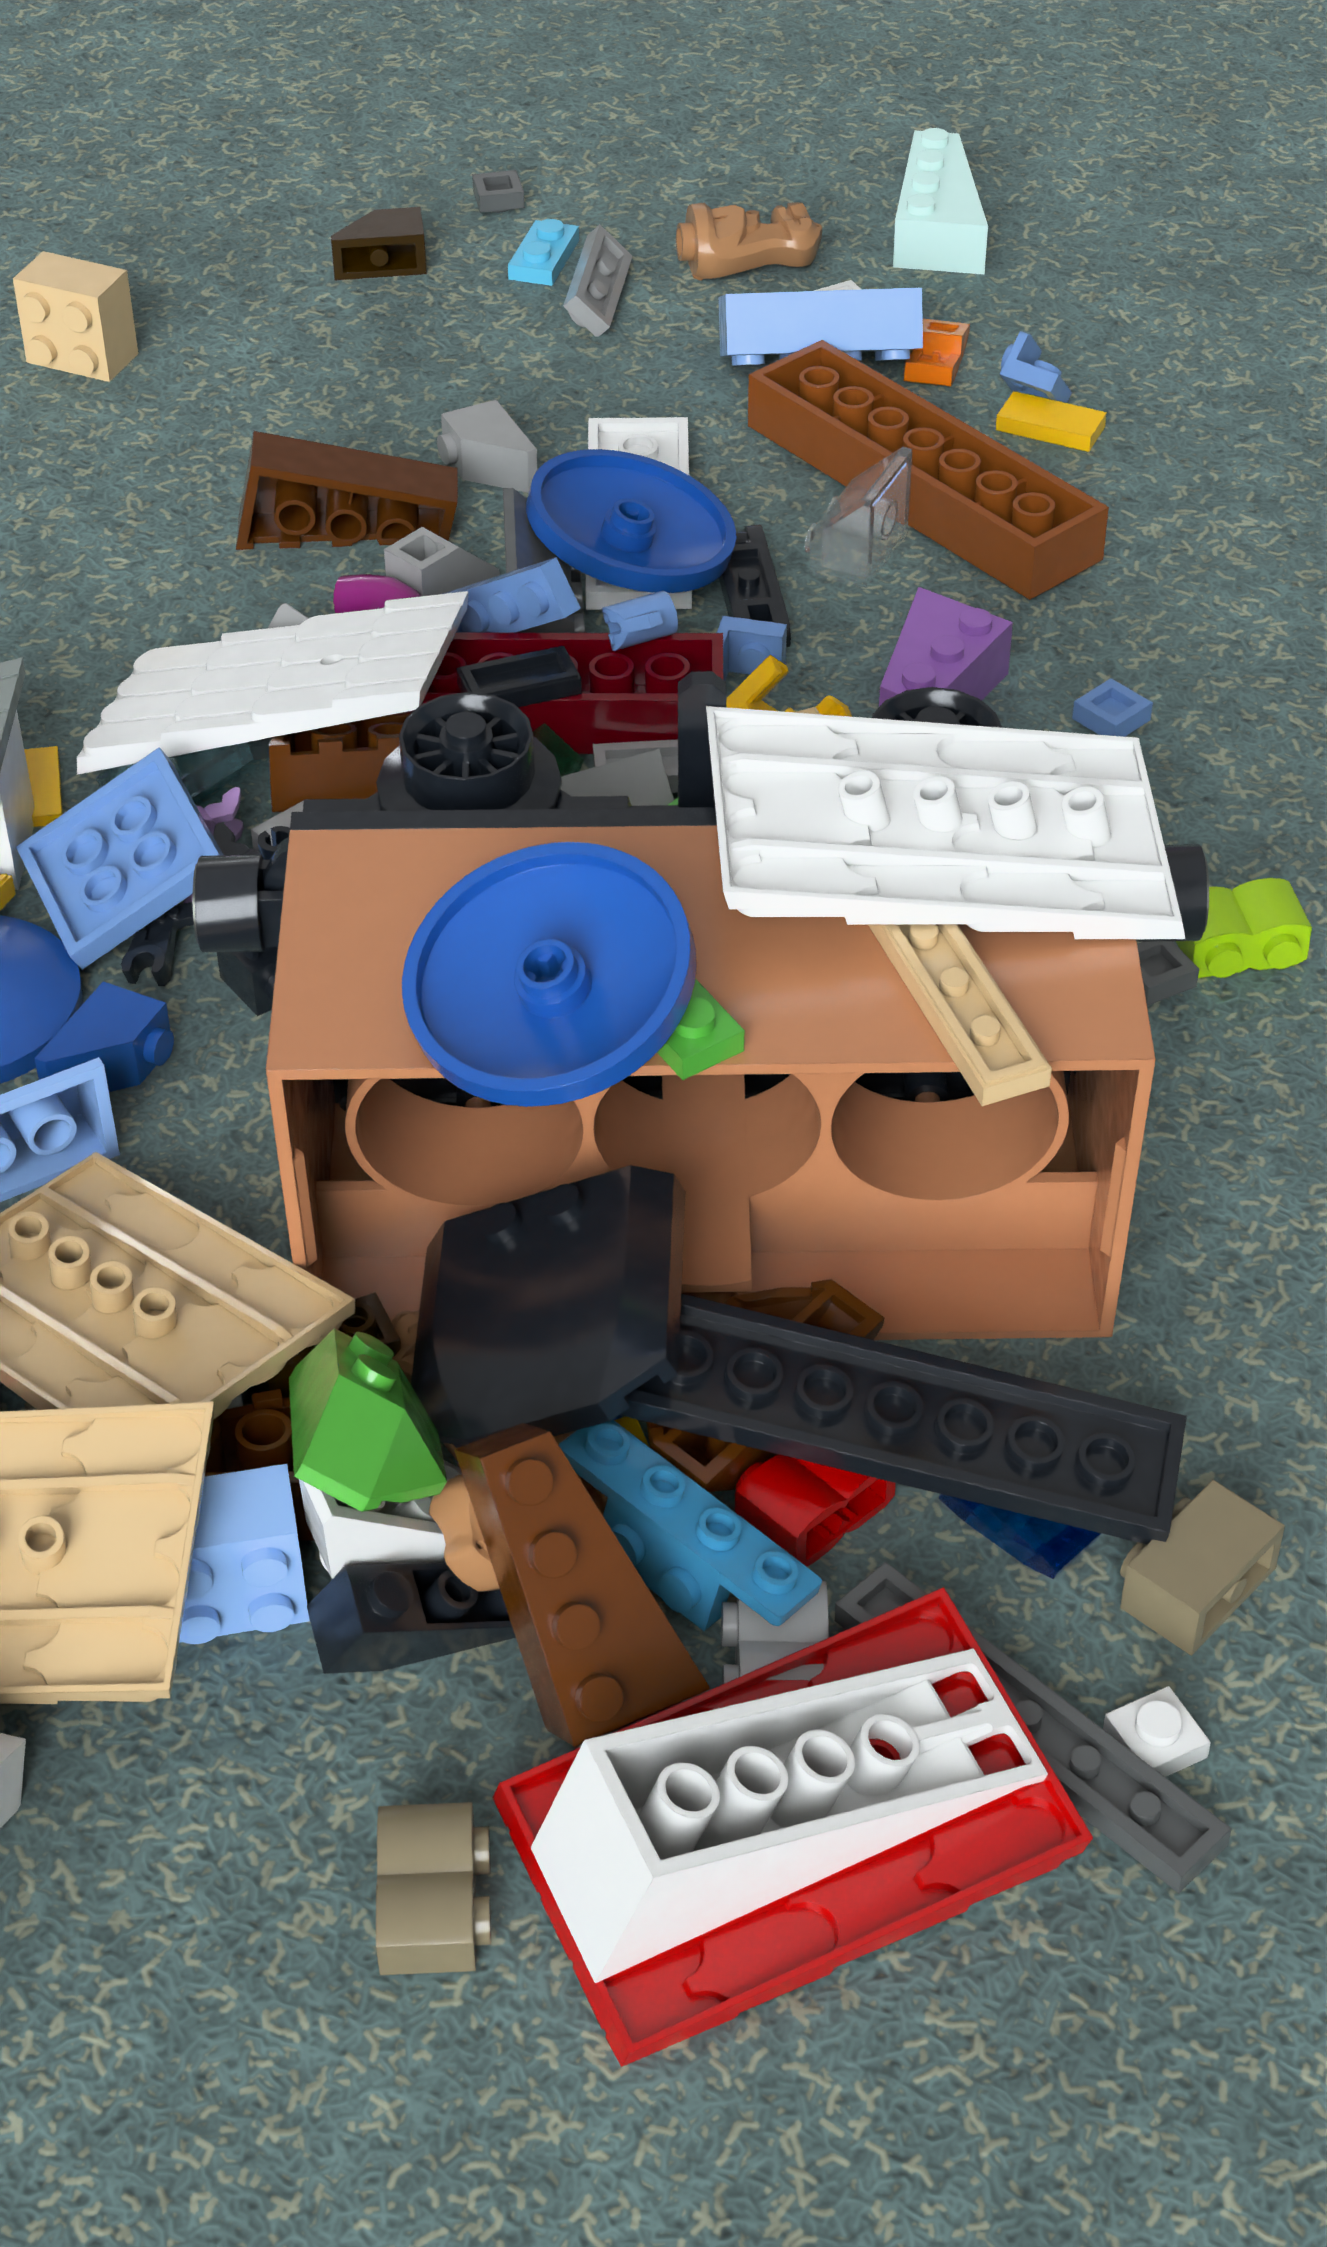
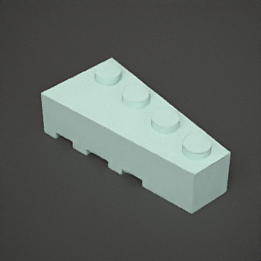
(939, 208)

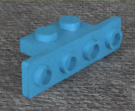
(684, 1537)

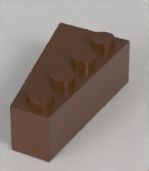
(574, 1598)

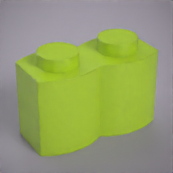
(1251, 927)

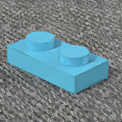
(543, 252)

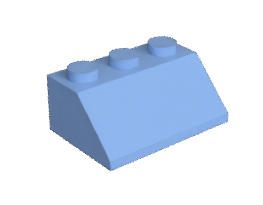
(54, 1127)

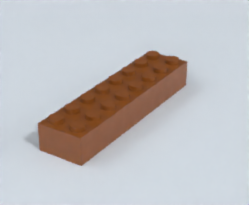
(963, 484)

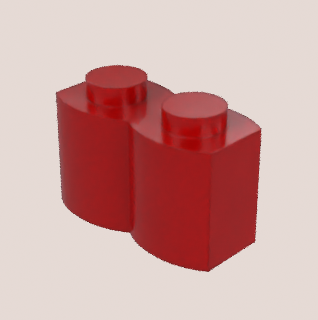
(808, 1503)

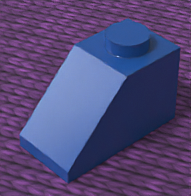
(118, 1027)

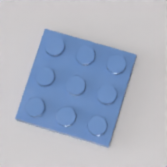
(118, 857)

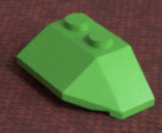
(362, 1425)

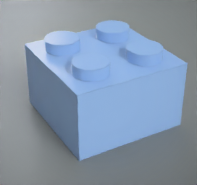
(245, 1558)

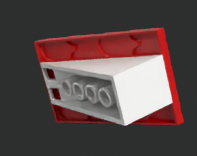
(787, 1825)

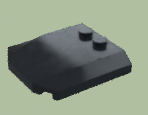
(551, 1306)

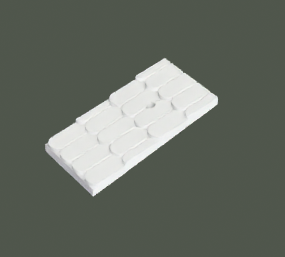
(276, 681)
(938, 825)

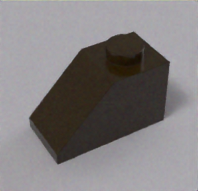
(380, 245)

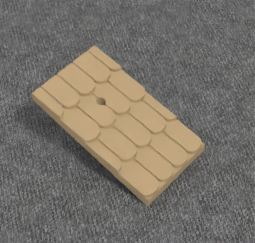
(144, 1298)
(97, 1548)

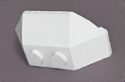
(377, 1536)

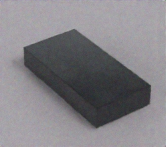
(523, 677)

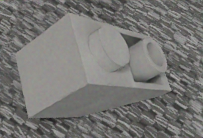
(434, 564)

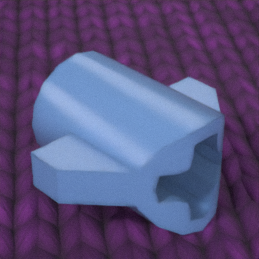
(640, 620)

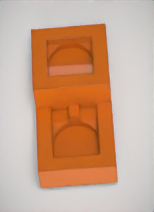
(941, 353)

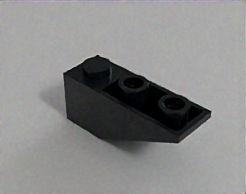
(401, 1616)

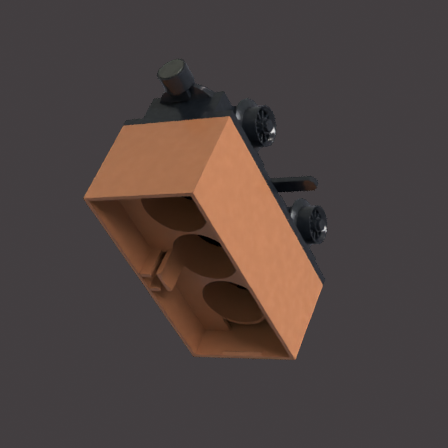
(802, 1160)

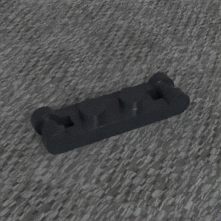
(751, 581)

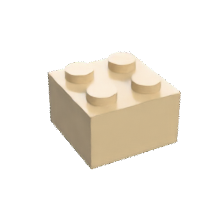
(76, 316)

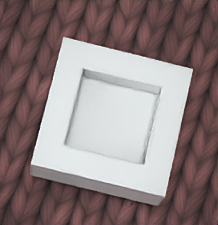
(1159, 1732)

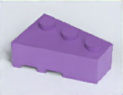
(948, 648)

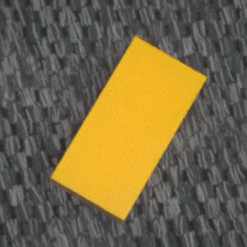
(1051, 421)

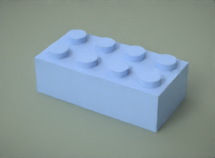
(847, 319)

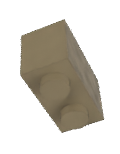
(1205, 1568)

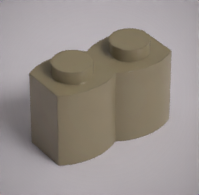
(428, 1888)

